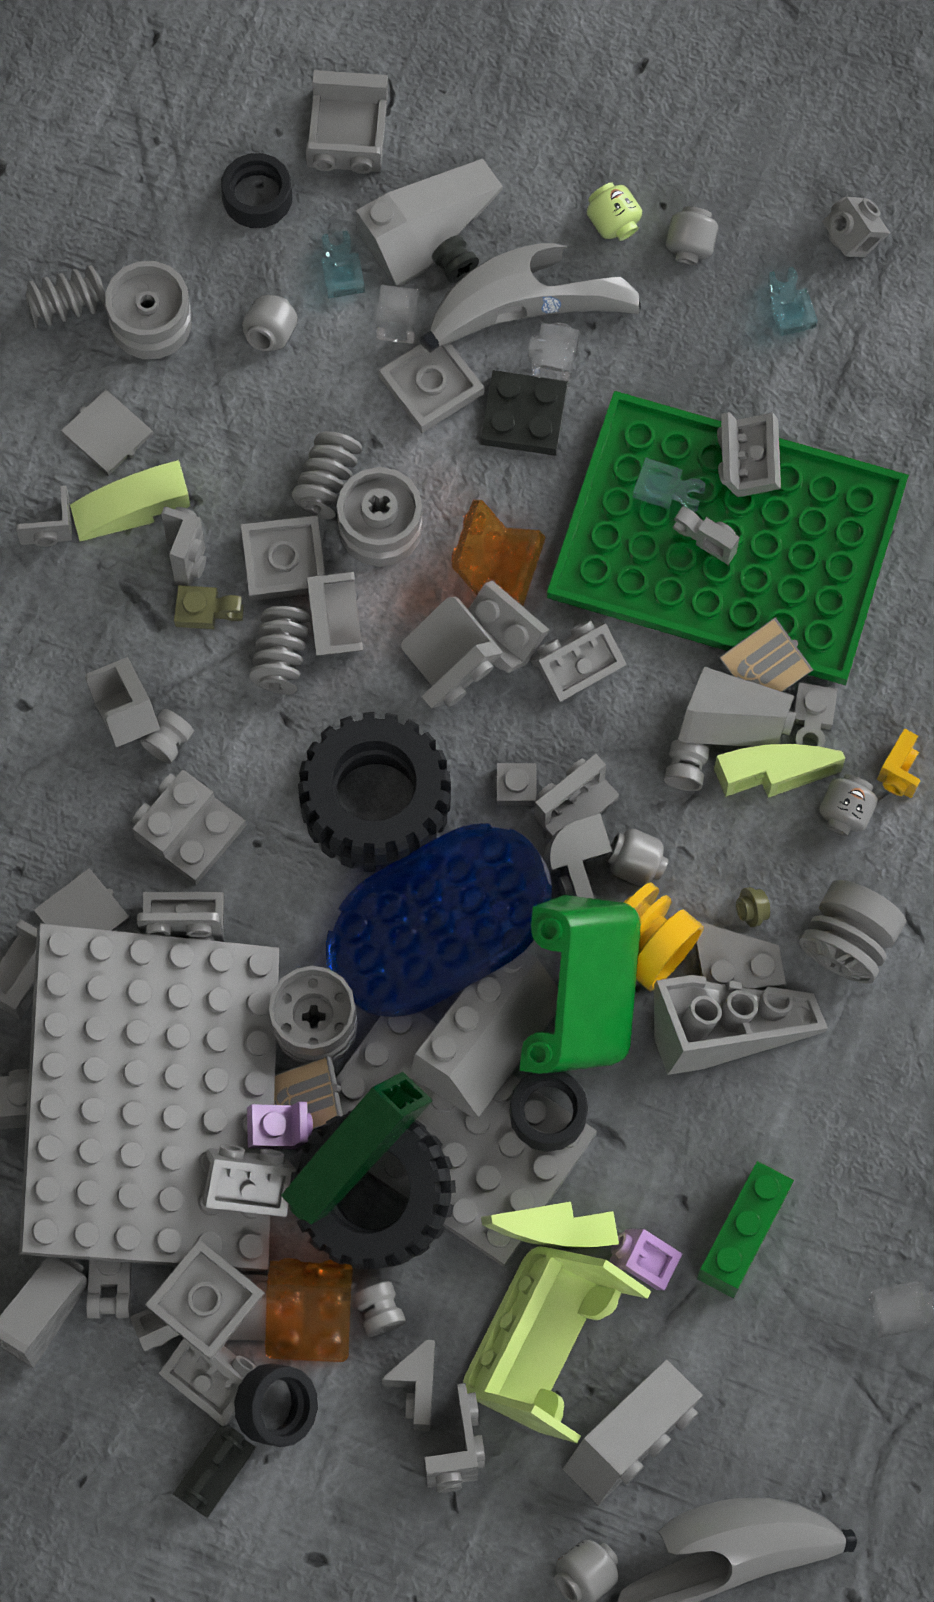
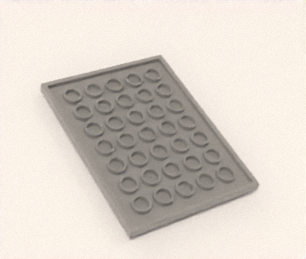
(133, 1074)

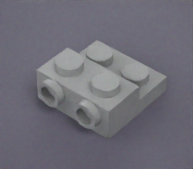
(187, 826)

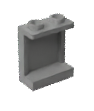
(347, 121)

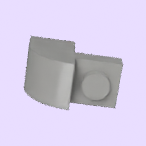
(571, 847)

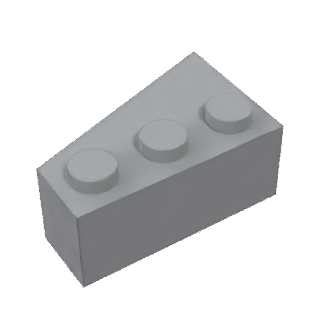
(633, 1432)

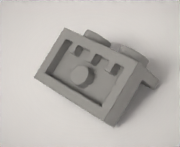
(508, 625)
(578, 659)
(247, 1180)
(206, 1381)

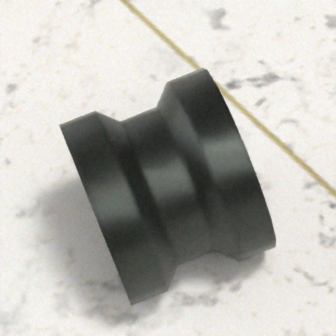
(454, 258)

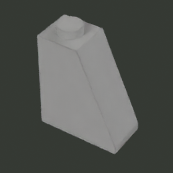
(735, 712)
(41, 1308)

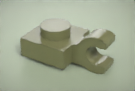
(201, 606)

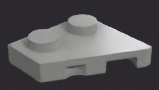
(738, 958)

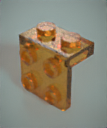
(496, 553)
(308, 1310)

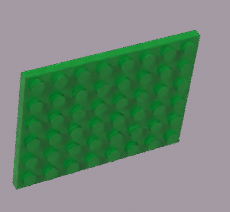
(800, 554)

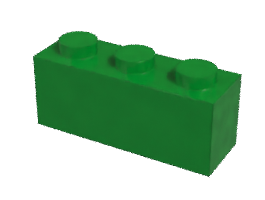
(745, 1229)

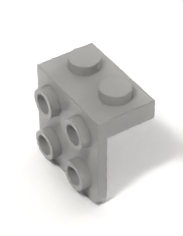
(450, 652)
(183, 915)
(452, 1469)

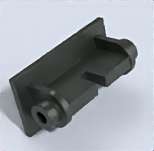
(214, 1470)

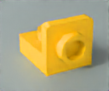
(895, 769)

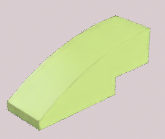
(130, 501)
(776, 767)
(555, 1227)

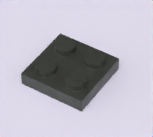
(524, 412)

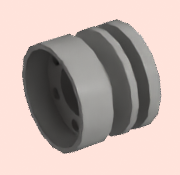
(852, 931)
(307, 994)

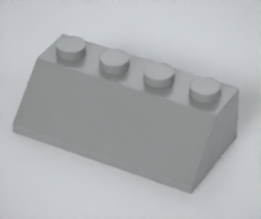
(484, 1033)

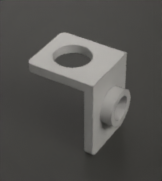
(50, 532)

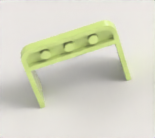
(537, 1330)

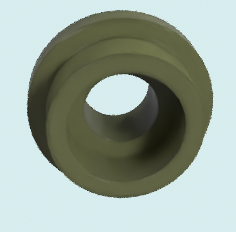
(753, 906)

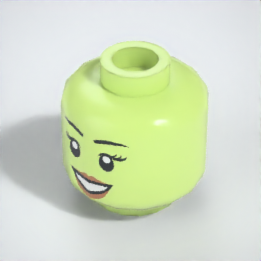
(614, 211)

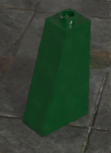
(355, 1147)

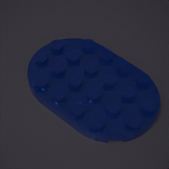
(438, 919)

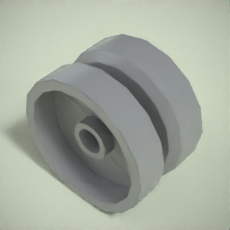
(148, 309)
(379, 516)

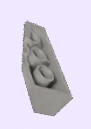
(415, 219)
(716, 1023)

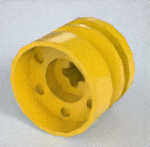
(662, 940)

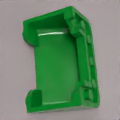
(594, 985)

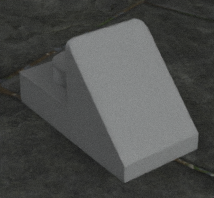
(416, 1372)

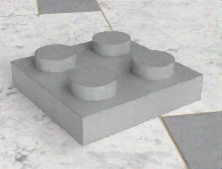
(431, 384)
(281, 556)
(205, 1299)

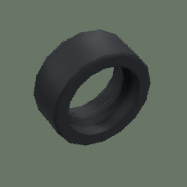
(254, 165)
(540, 1140)
(301, 1414)

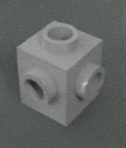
(855, 226)

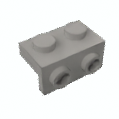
(749, 454)
(186, 537)
(575, 797)

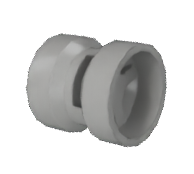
(164, 742)
(686, 765)
(379, 1309)

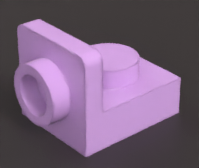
(278, 1126)
(645, 1257)

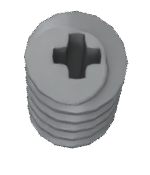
(65, 296)
(323, 472)
(276, 649)

